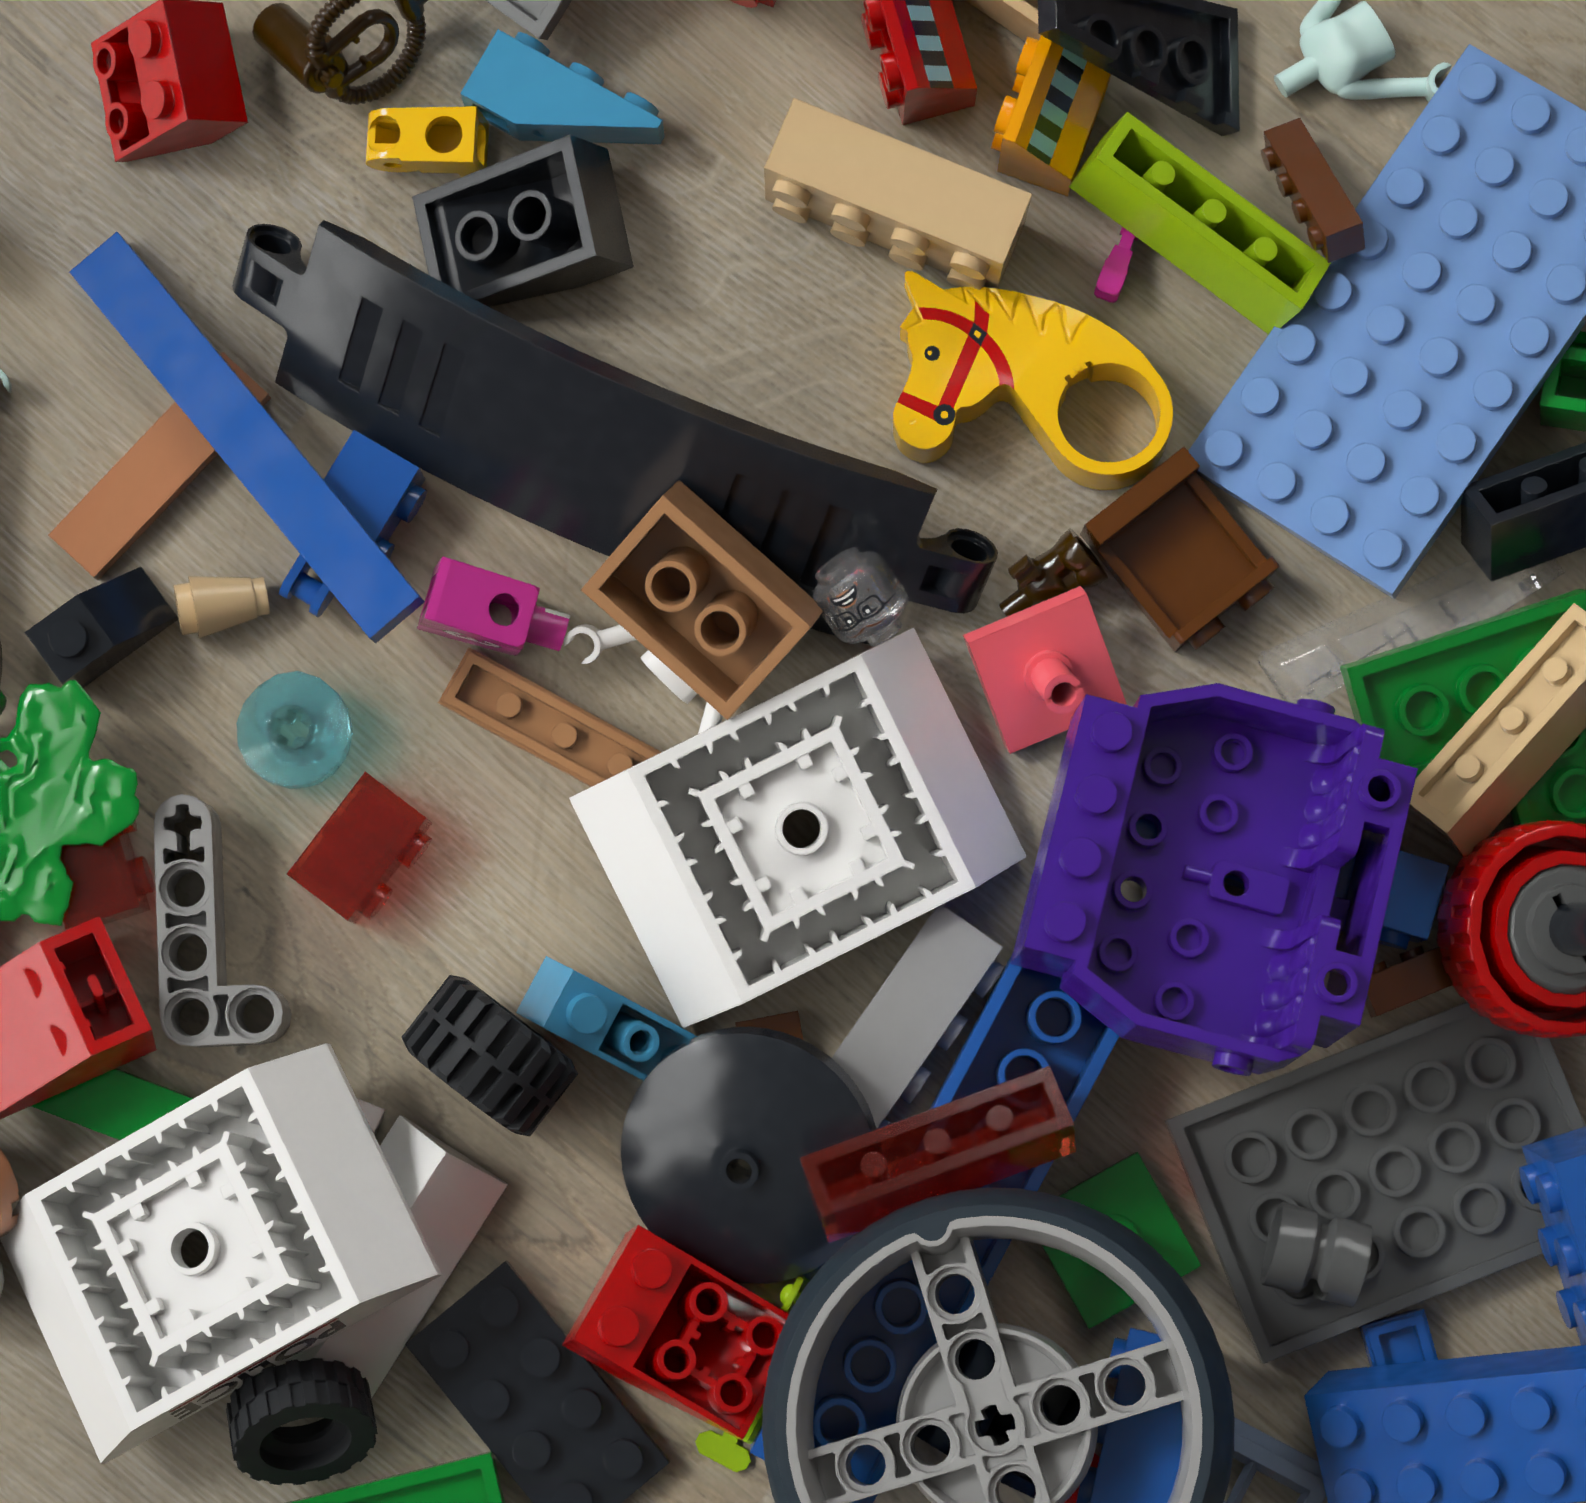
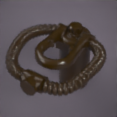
(318, 58)

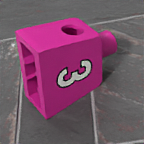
(460, 604)

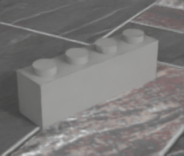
(917, 1010)

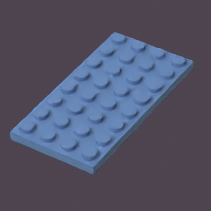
(1426, 342)

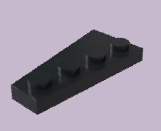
(1162, 47)

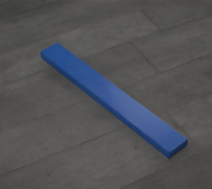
(247, 438)

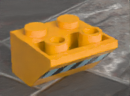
(1052, 118)

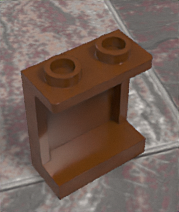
(1179, 553)

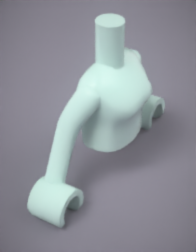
(1347, 49)

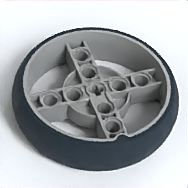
(940, 1242)

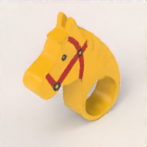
(1021, 350)

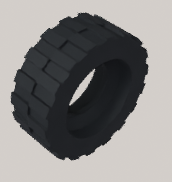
(294, 1393)

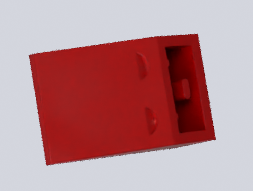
(66, 1016)
(680, 1332)

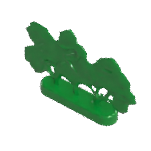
(54, 798)

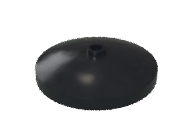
(729, 1100)

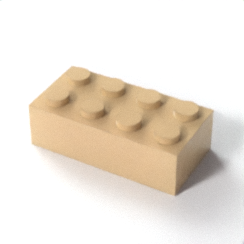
(894, 197)

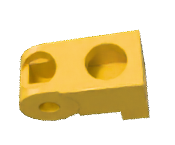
(427, 140)

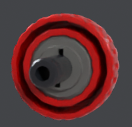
(1519, 929)

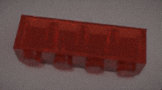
(939, 1152)

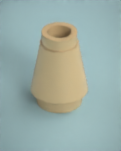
(219, 603)

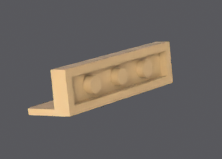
(1508, 739)

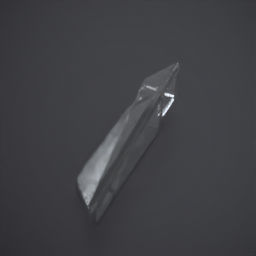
(1457, 597)

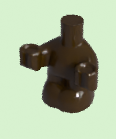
(1053, 573)

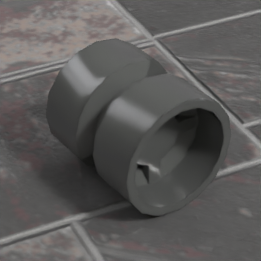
(1316, 1255)

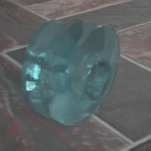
(279, 703)

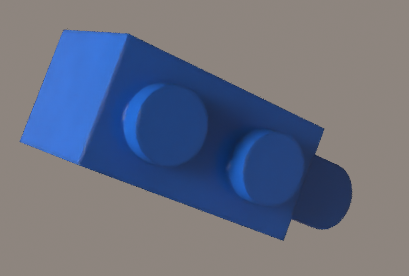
(378, 492)

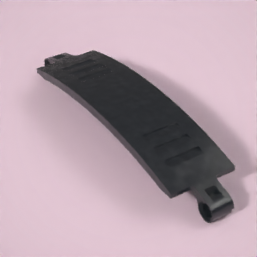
(569, 433)

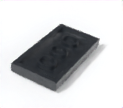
(533, 1398)

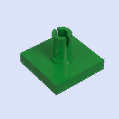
(1132, 1199)

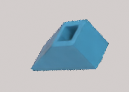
(544, 100)
(599, 1019)

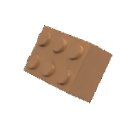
(702, 599)

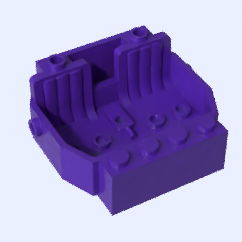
(1236, 792)

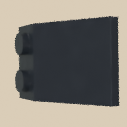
(526, 224)

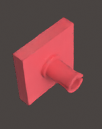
(1042, 667)

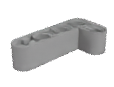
(207, 921)

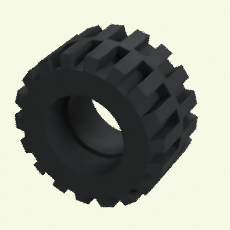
(489, 1055)

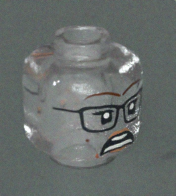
(860, 597)

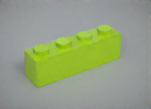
(1199, 224)

